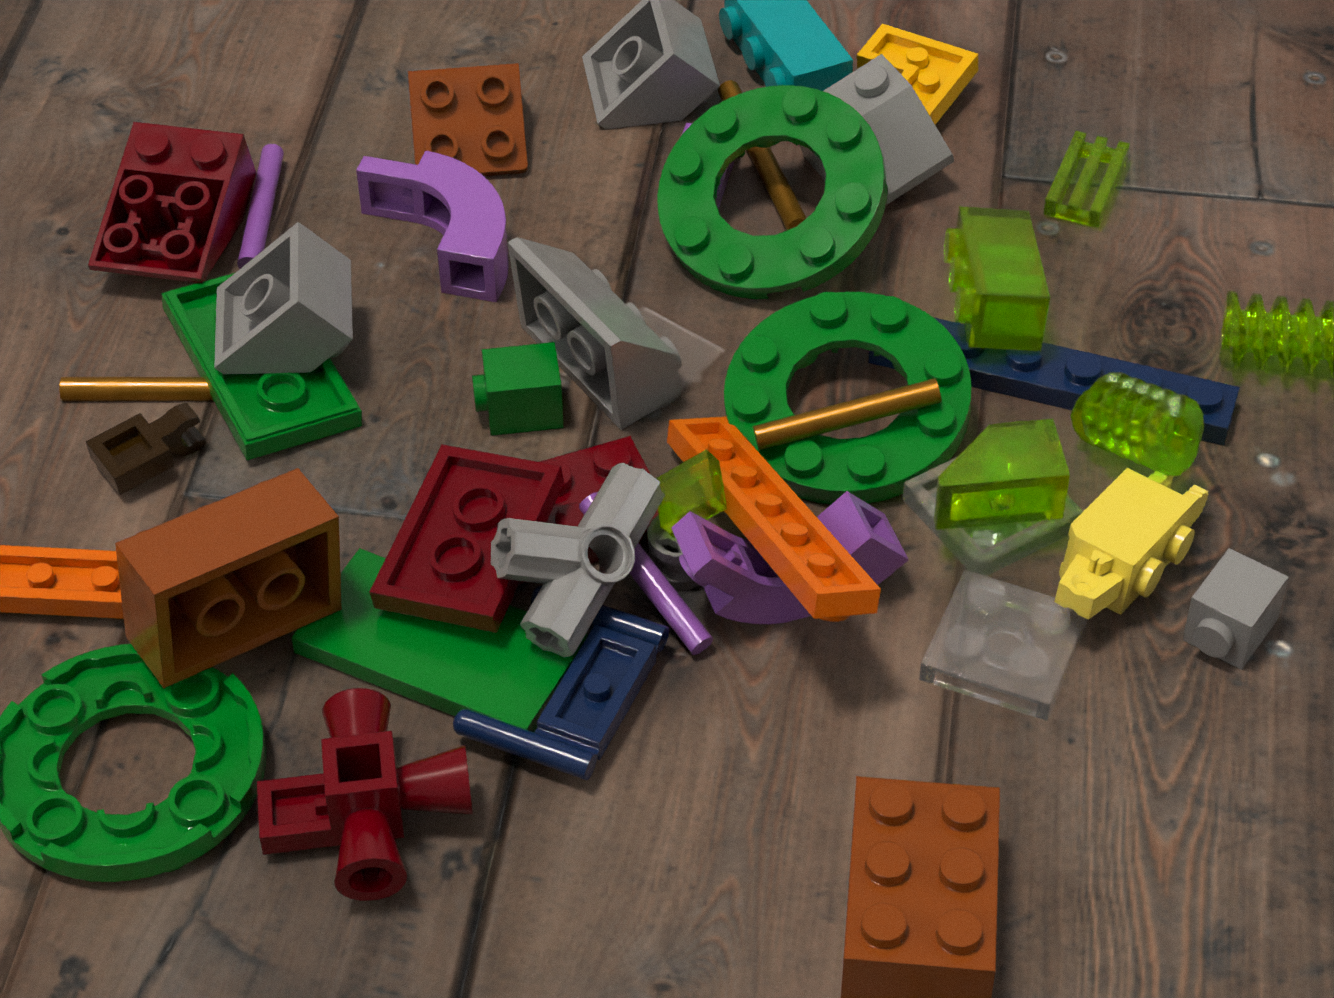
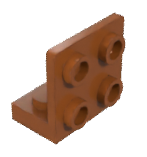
(470, 116)

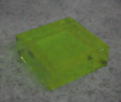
(691, 487)

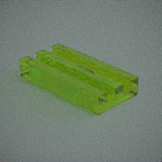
(1095, 154)

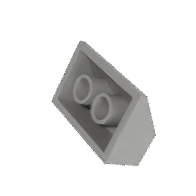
(594, 332)

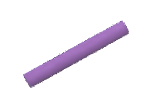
(261, 203)
(665, 597)

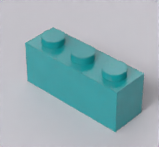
(785, 42)

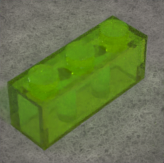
(997, 278)

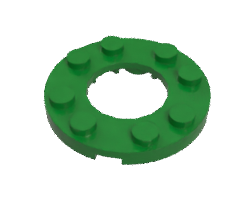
(797, 257)
(866, 466)
(104, 847)

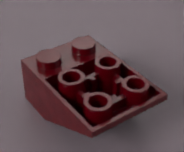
(174, 202)

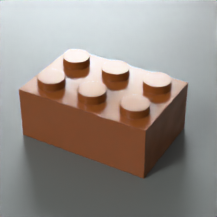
(230, 576)
(922, 890)

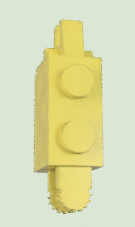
(1126, 542)

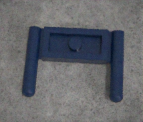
(587, 701)

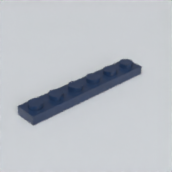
(1062, 374)

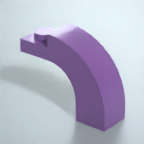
(453, 202)
(748, 589)

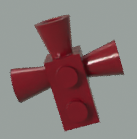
(360, 797)

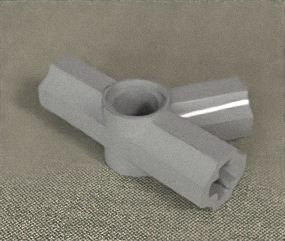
(560, 560)

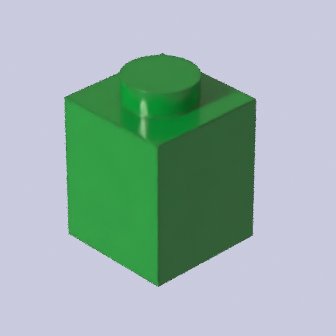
(520, 388)

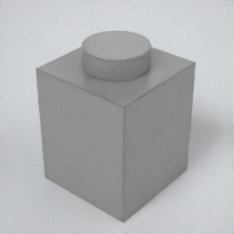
(1235, 608)

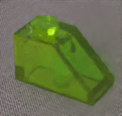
(1005, 478)

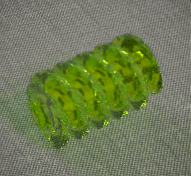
(1278, 332)
(1140, 422)

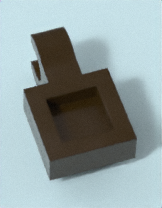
(141, 449)

